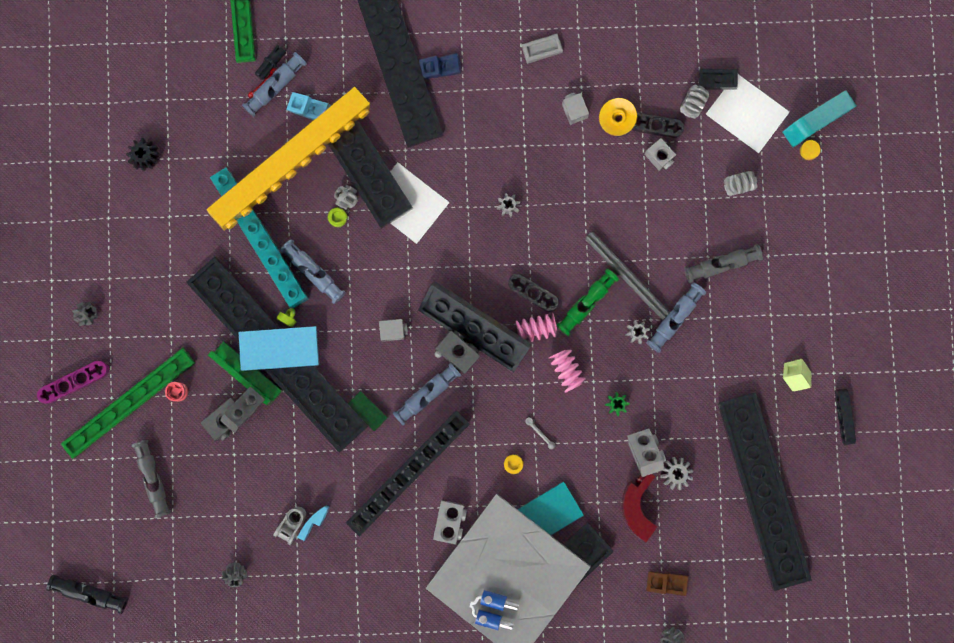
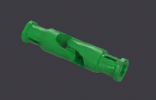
(596, 292)

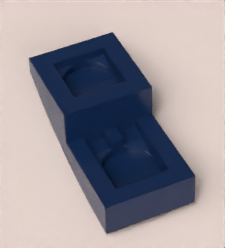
(440, 66)

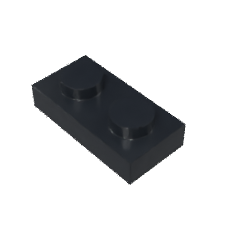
(718, 79)

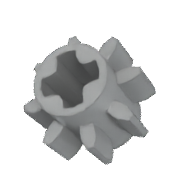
(346, 197)
(506, 200)
(632, 333)

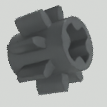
(84, 314)
(234, 575)
(672, 636)

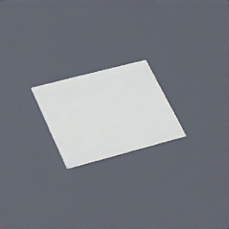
(748, 114)
(425, 202)

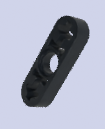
(669, 132)
(518, 289)
(845, 417)

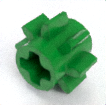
(622, 404)

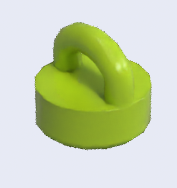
(287, 318)

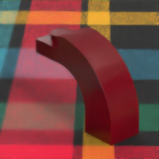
(631, 508)

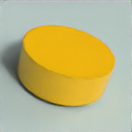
(810, 150)
(513, 464)

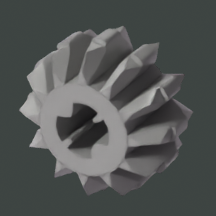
(694, 101)
(740, 183)
(681, 469)

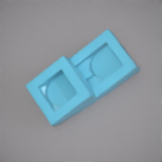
(305, 106)
(317, 519)

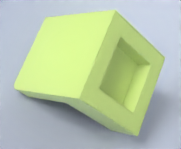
(797, 375)

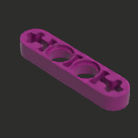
(73, 383)

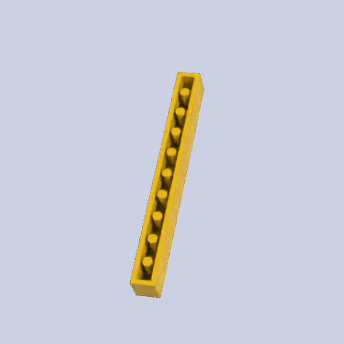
(289, 159)

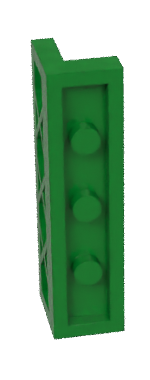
(230, 361)

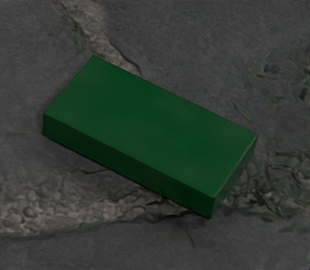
(367, 411)

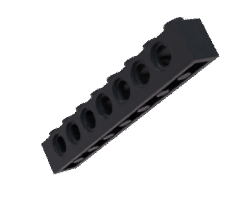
(407, 473)

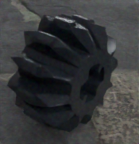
(147, 159)

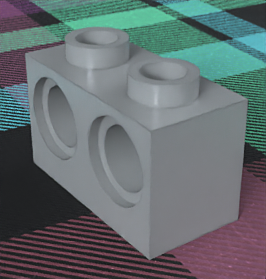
(644, 452)
(445, 521)

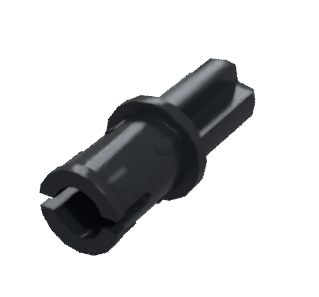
(270, 62)

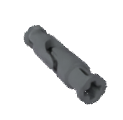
(725, 262)
(147, 466)

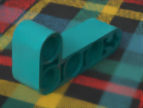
(819, 118)

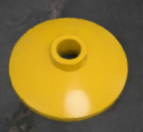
(615, 108)

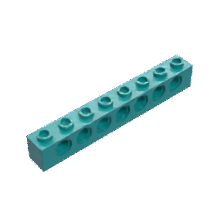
(264, 246)

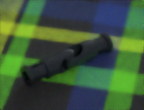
(101, 598)

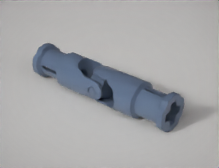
(283, 75)
(311, 269)
(681, 310)
(415, 404)

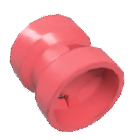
(172, 391)

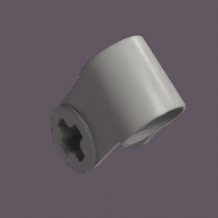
(290, 528)

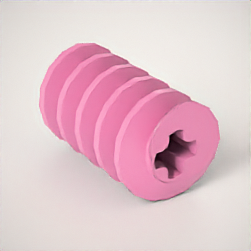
(537, 328)
(567, 369)

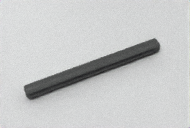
(627, 275)

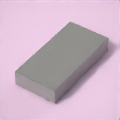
(542, 48)

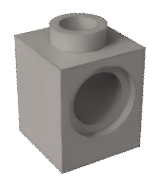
(575, 108)
(660, 146)
(393, 330)

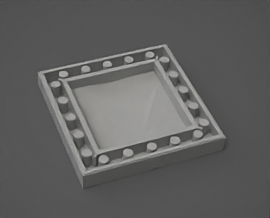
(513, 559)

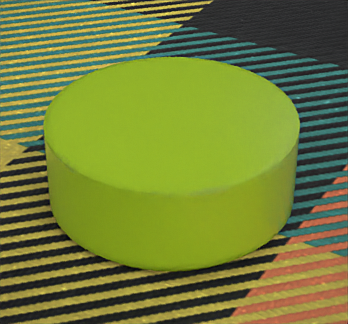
(337, 217)

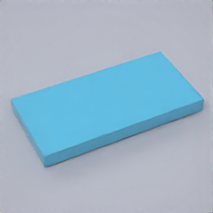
(278, 348)

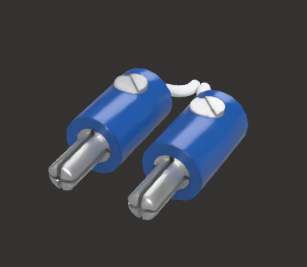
(497, 602)

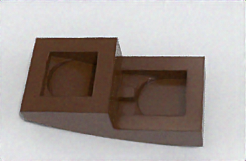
(667, 583)

